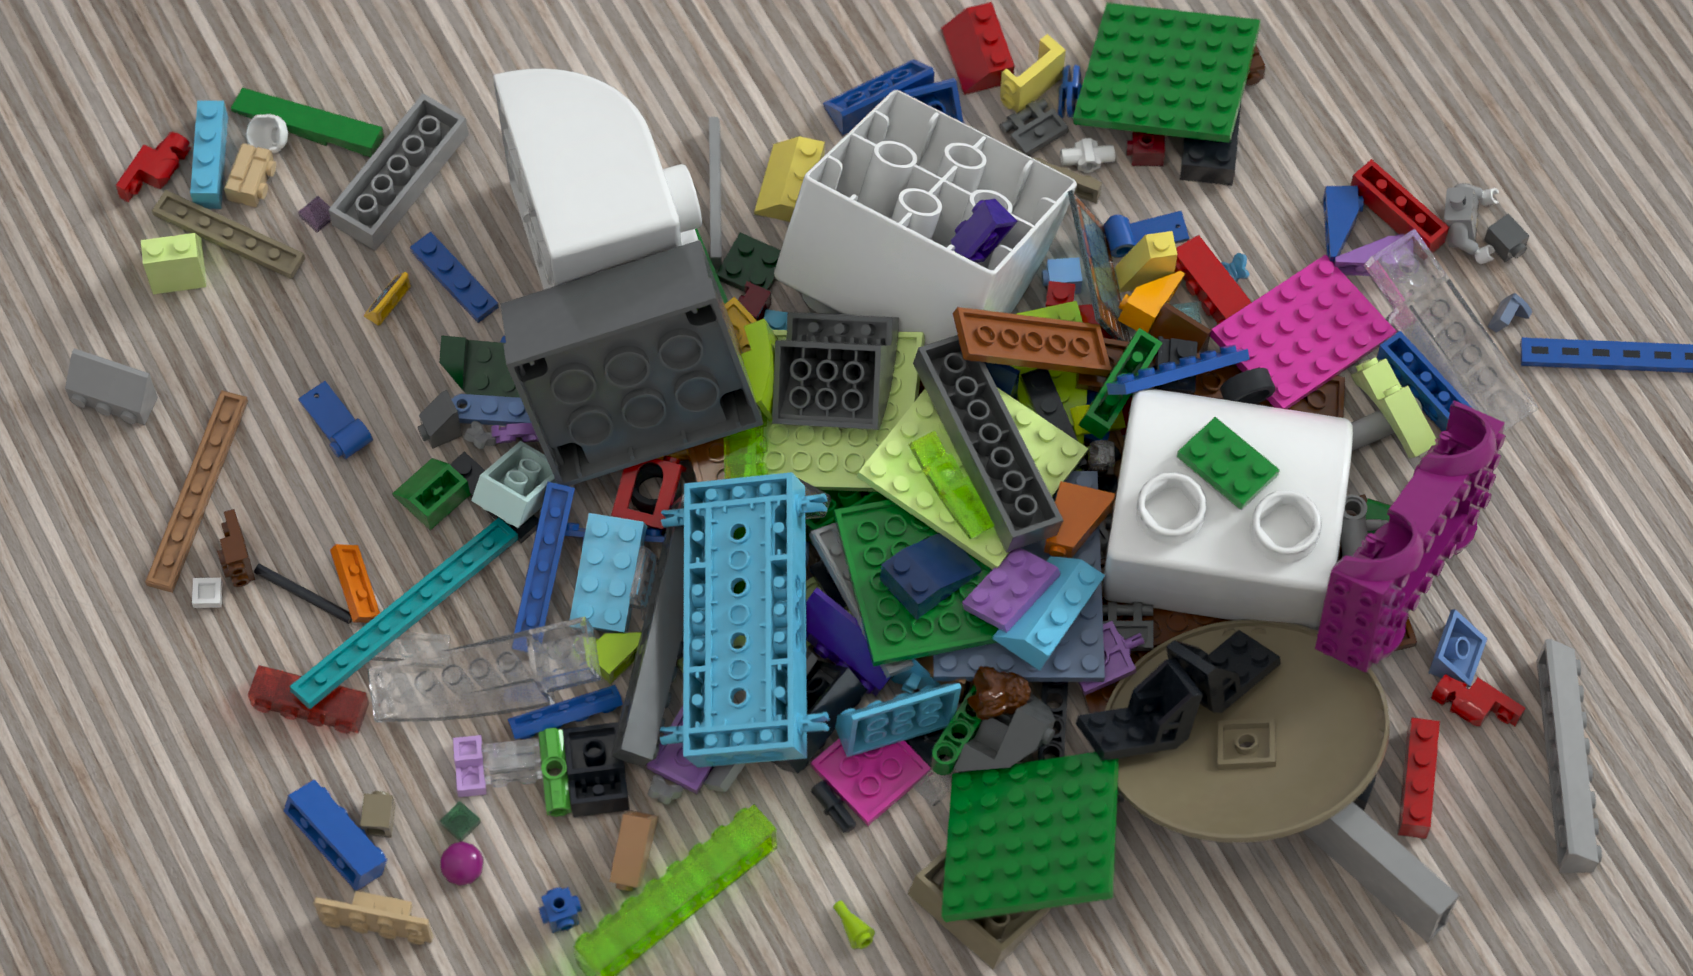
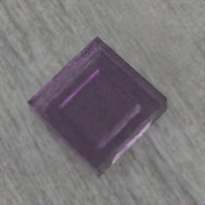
(316, 214)

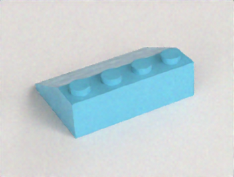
(898, 718)

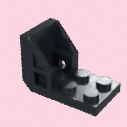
(1227, 670)
(1154, 721)

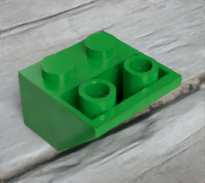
(433, 492)

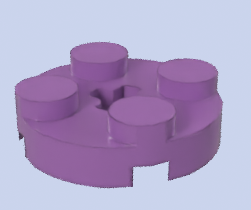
(513, 431)

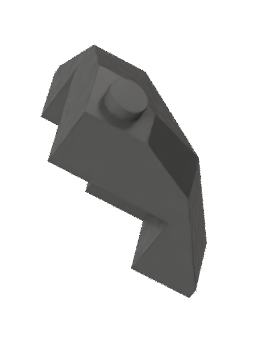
(1008, 738)

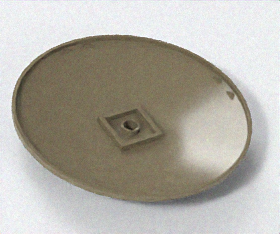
(1313, 735)

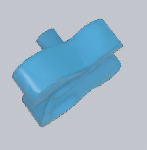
(1237, 267)

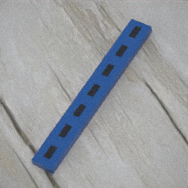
(1606, 355)

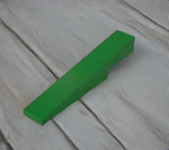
(311, 122)

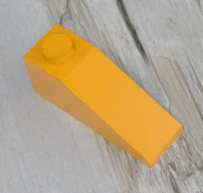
(1147, 300)

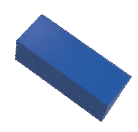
(855, 104)

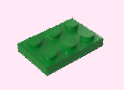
(1228, 463)

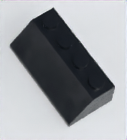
(828, 690)

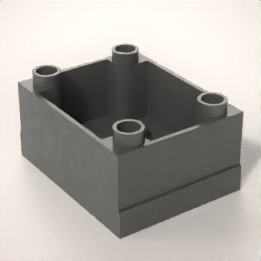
(628, 364)

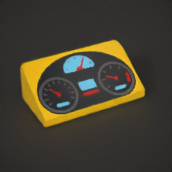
(388, 299)

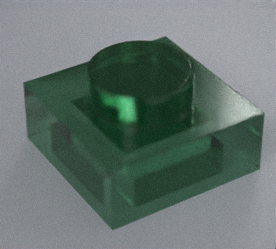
(460, 821)

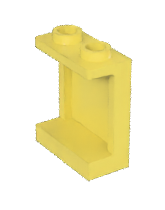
(1037, 79)

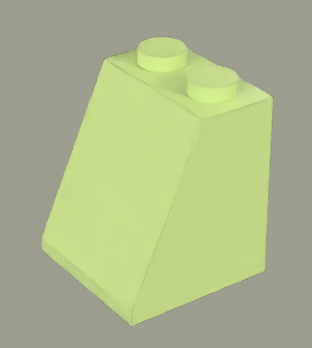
(174, 263)

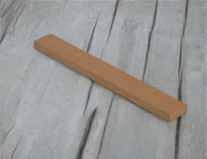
(196, 491)

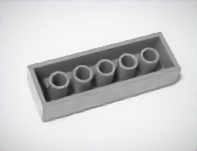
(398, 172)

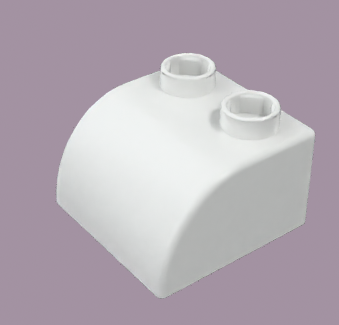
(588, 175)
(883, 213)
(1195, 550)

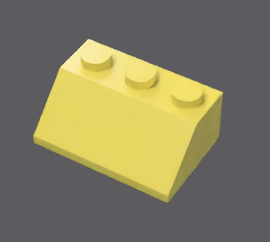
(785, 175)

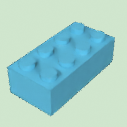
(607, 572)

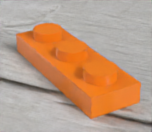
(355, 582)

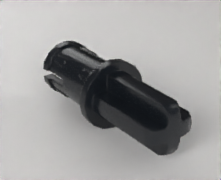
(833, 806)

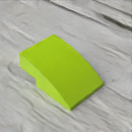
(760, 364)

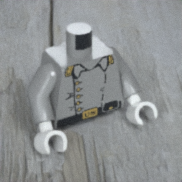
(1462, 218)

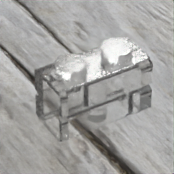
(512, 762)

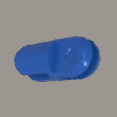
(1069, 90)

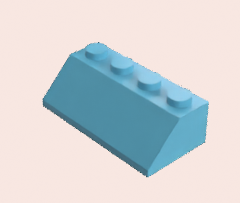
(1052, 615)

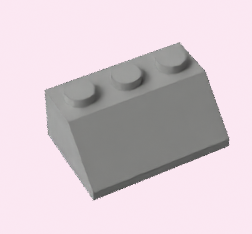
(110, 387)

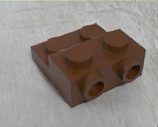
(234, 554)

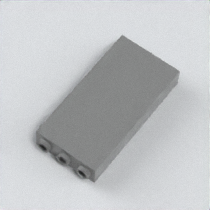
(1386, 869)

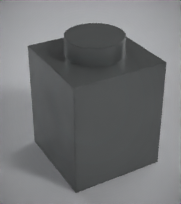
(1507, 238)

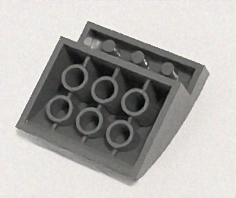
(834, 370)

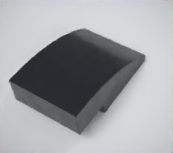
(594, 776)

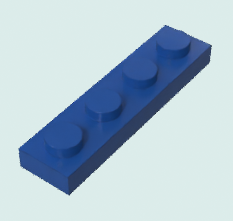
(454, 277)
(573, 709)

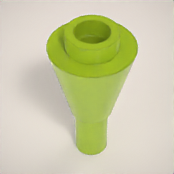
(857, 931)

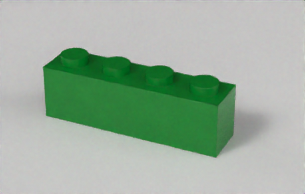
(1107, 407)

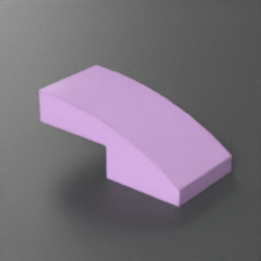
(469, 766)

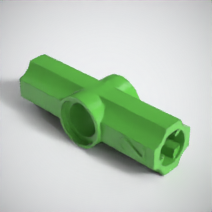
(555, 787)

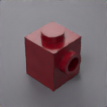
(1146, 149)

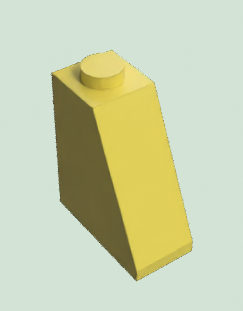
(1147, 261)

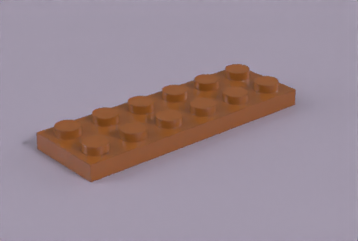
(1031, 341)

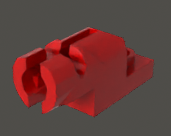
(153, 165)
(1477, 702)

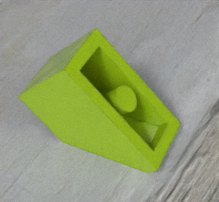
(616, 653)

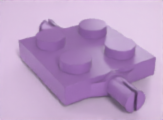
(1116, 658)

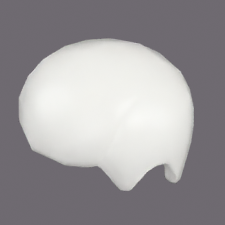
(267, 132)

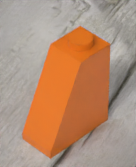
(1081, 513)

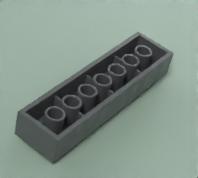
(988, 444)

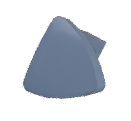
(1507, 309)

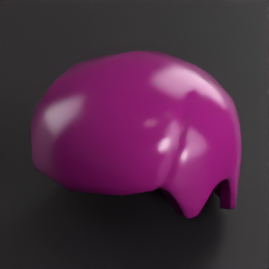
(461, 863)

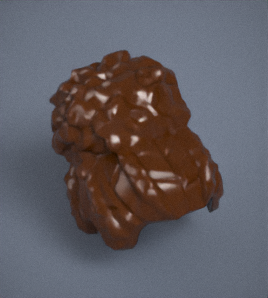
(998, 692)

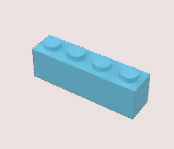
(209, 154)

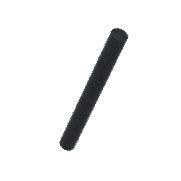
(303, 593)

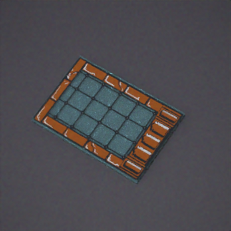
(1098, 269)

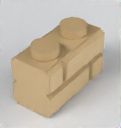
(249, 175)

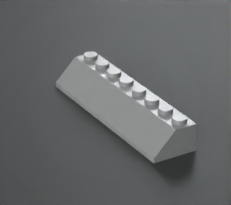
(1567, 759)

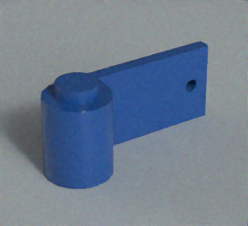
(1125, 235)
(335, 421)

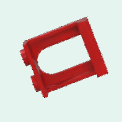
(671, 476)

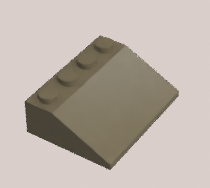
(988, 937)

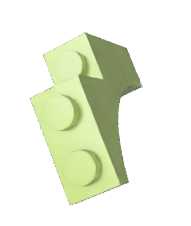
(1396, 405)

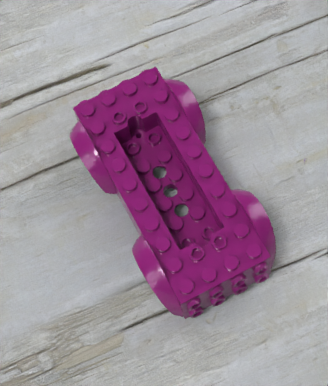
(1427, 523)

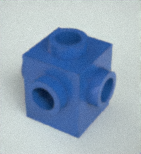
(560, 918)

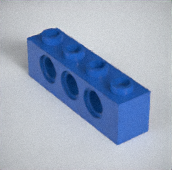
(1421, 377)

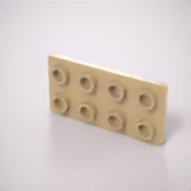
(377, 914)

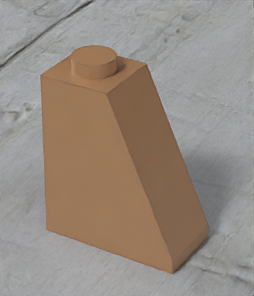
(633, 849)

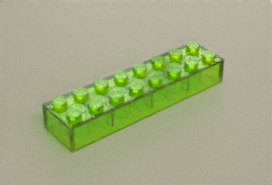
(676, 895)

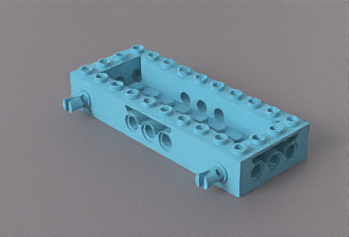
(768, 613)

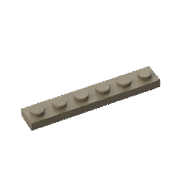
(228, 234)

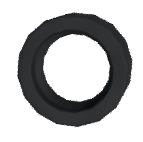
(1249, 386)
(646, 472)

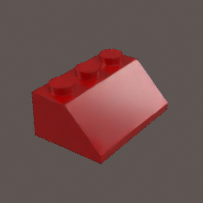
(977, 48)

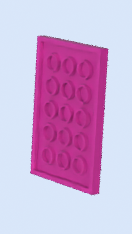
(1305, 331)

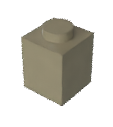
(378, 814)

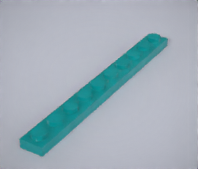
(403, 613)

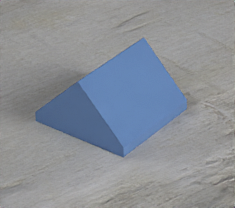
(1458, 650)

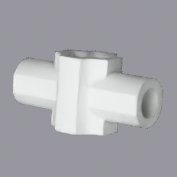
(1087, 155)

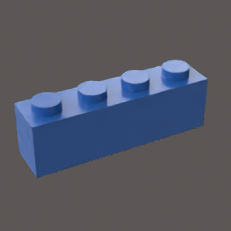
(335, 834)

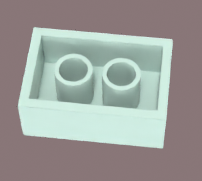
(514, 484)

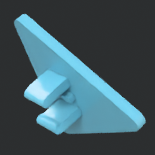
(914, 678)

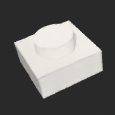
(207, 592)

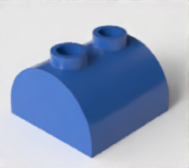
(941, 96)

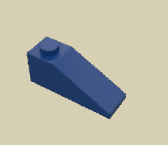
(1340, 211)

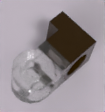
(1101, 458)

